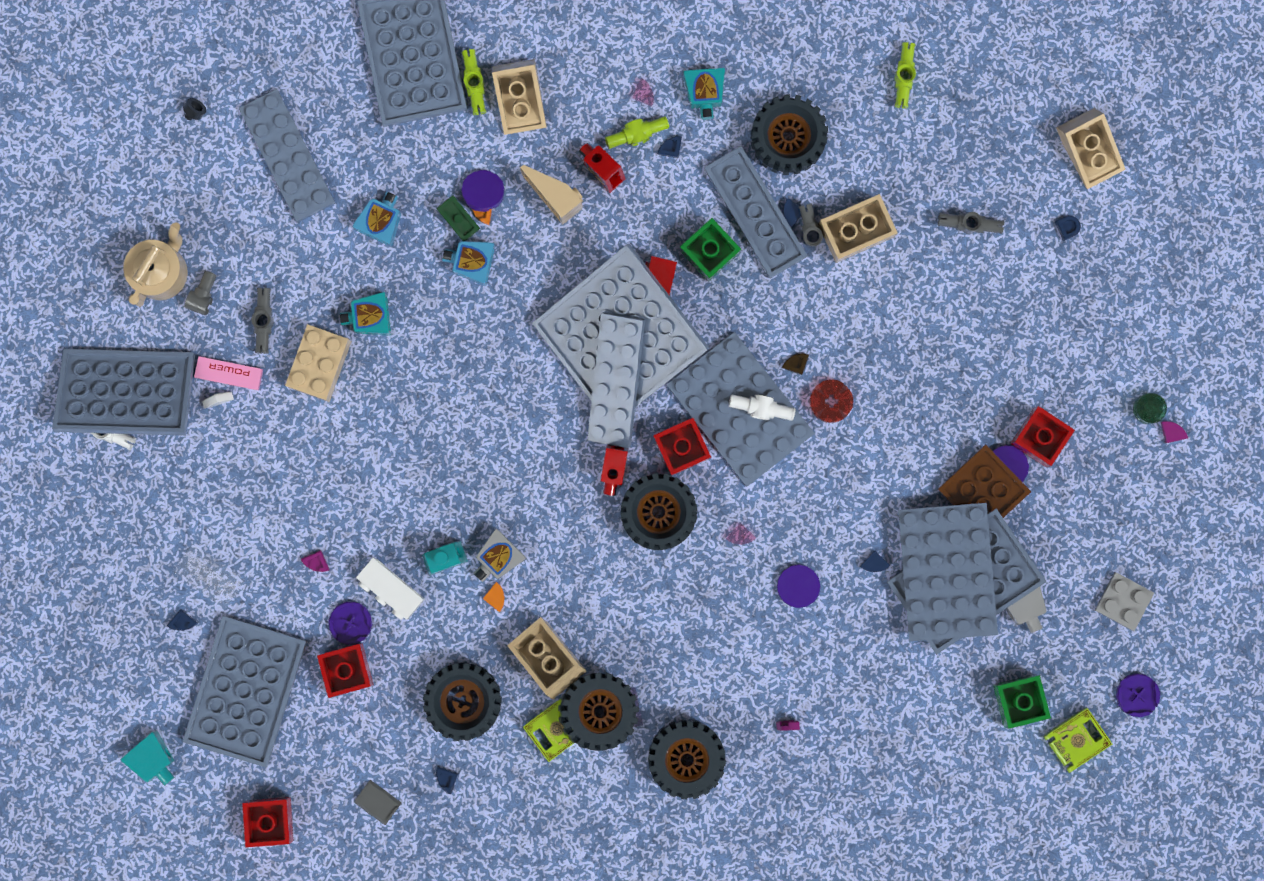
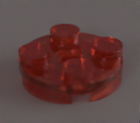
(839, 392)

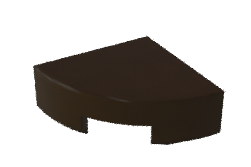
(796, 363)

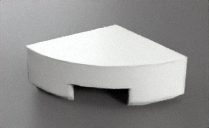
(217, 399)

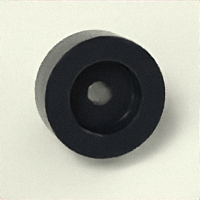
(194, 109)

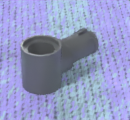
(810, 224)
(201, 297)

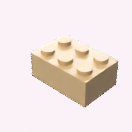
(857, 228)
(318, 363)
(546, 658)

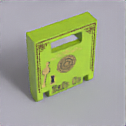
(551, 727)
(1074, 742)

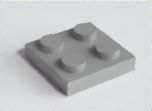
(1124, 601)

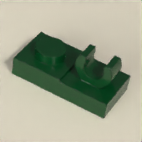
(458, 218)

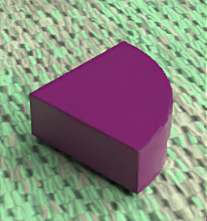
(1173, 432)
(316, 562)
(788, 725)

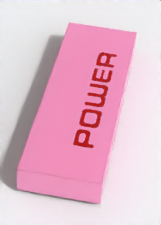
(228, 373)

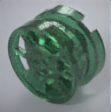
(1149, 408)

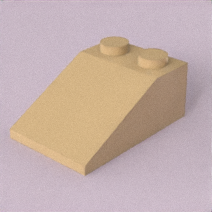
(519, 96)
(1091, 147)
(555, 194)

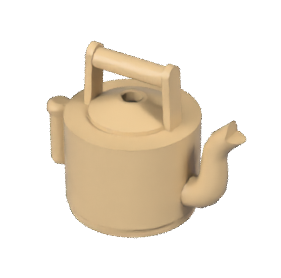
(168, 273)

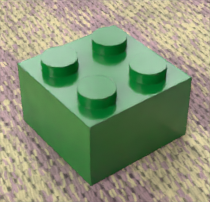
(710, 249)
(1021, 701)

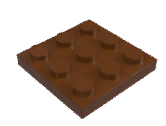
(987, 481)

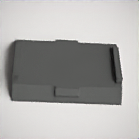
(377, 802)

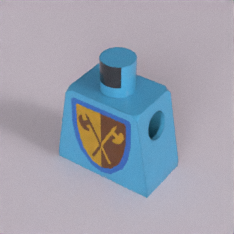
(379, 219)
(471, 260)

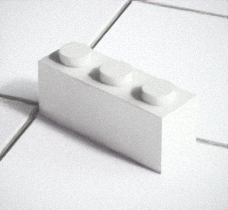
(389, 589)

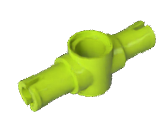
(473, 71)
(904, 86)
(636, 132)

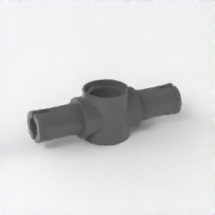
(982, 224)
(262, 332)

